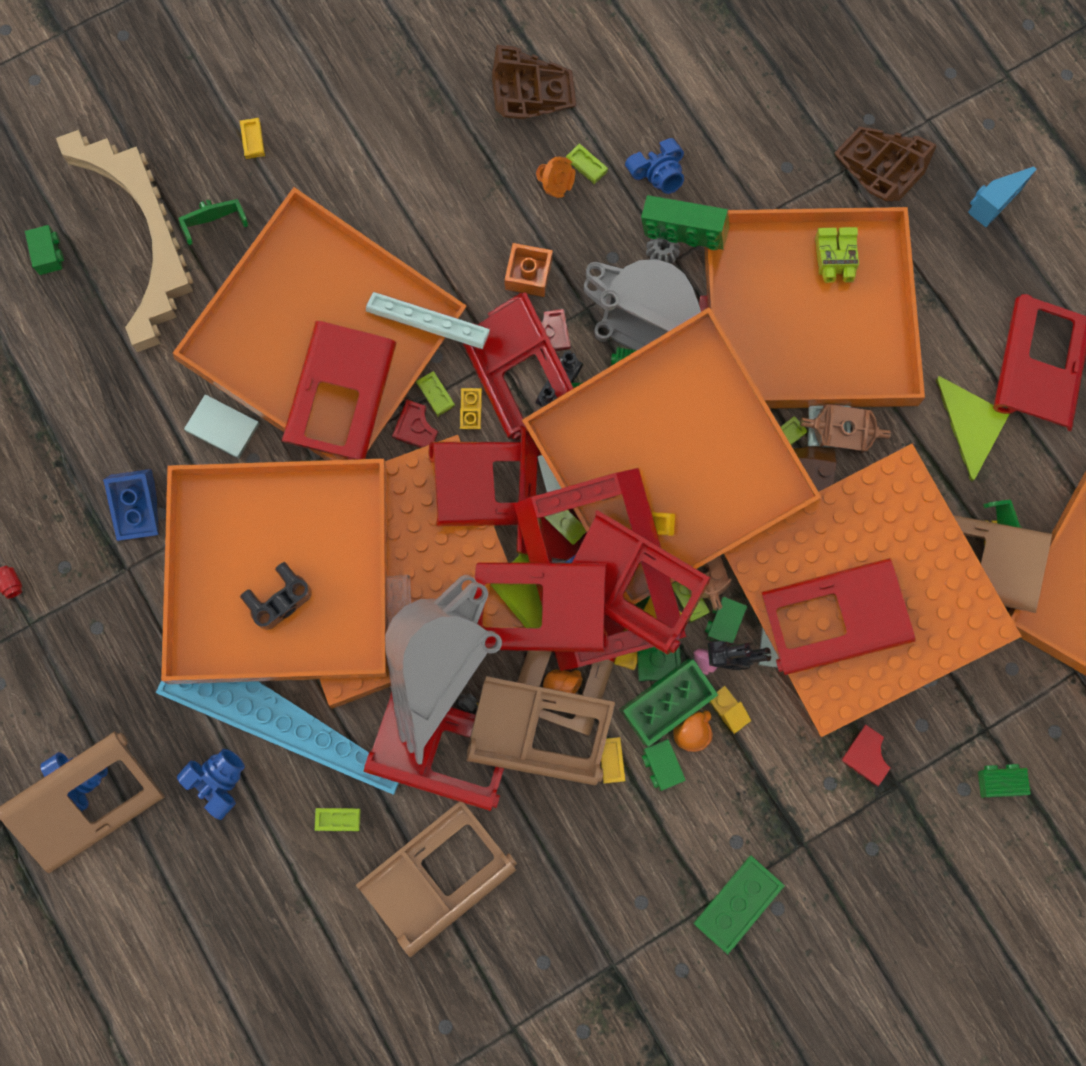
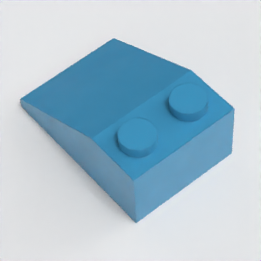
(997, 195)

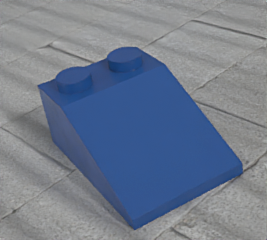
(132, 504)

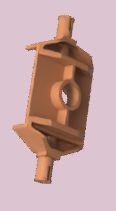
(830, 430)
(718, 582)

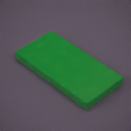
(652, 662)
(738, 904)

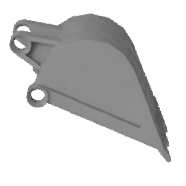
(641, 300)
(431, 657)

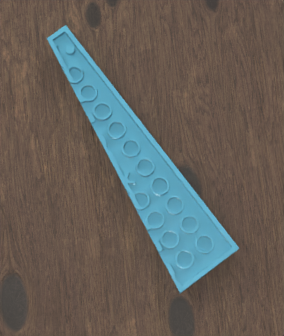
(277, 720)

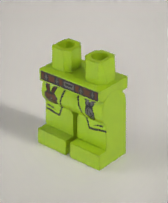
(837, 253)

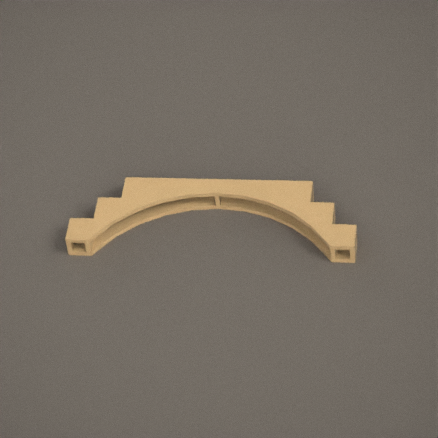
(168, 273)

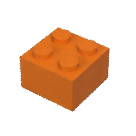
(528, 269)

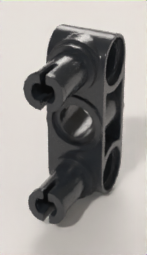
(572, 368)
(282, 603)
(735, 656)

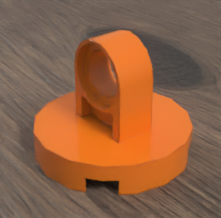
(556, 176)

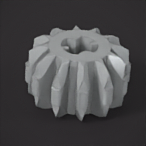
(668, 255)

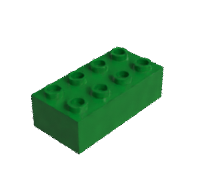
(685, 222)
(668, 702)

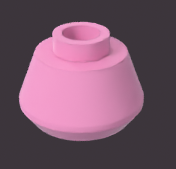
(702, 659)

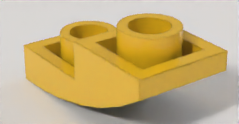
(471, 408)

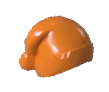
(563, 681)
(694, 732)

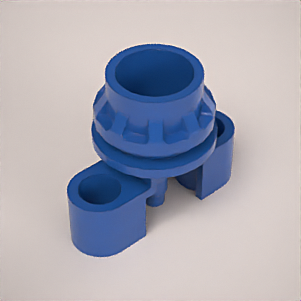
(662, 169)
(213, 779)
(77, 795)

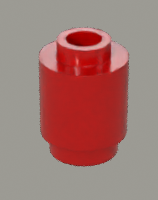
(9, 582)

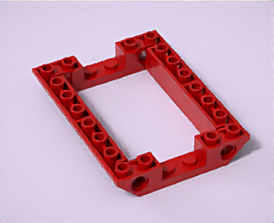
(631, 486)

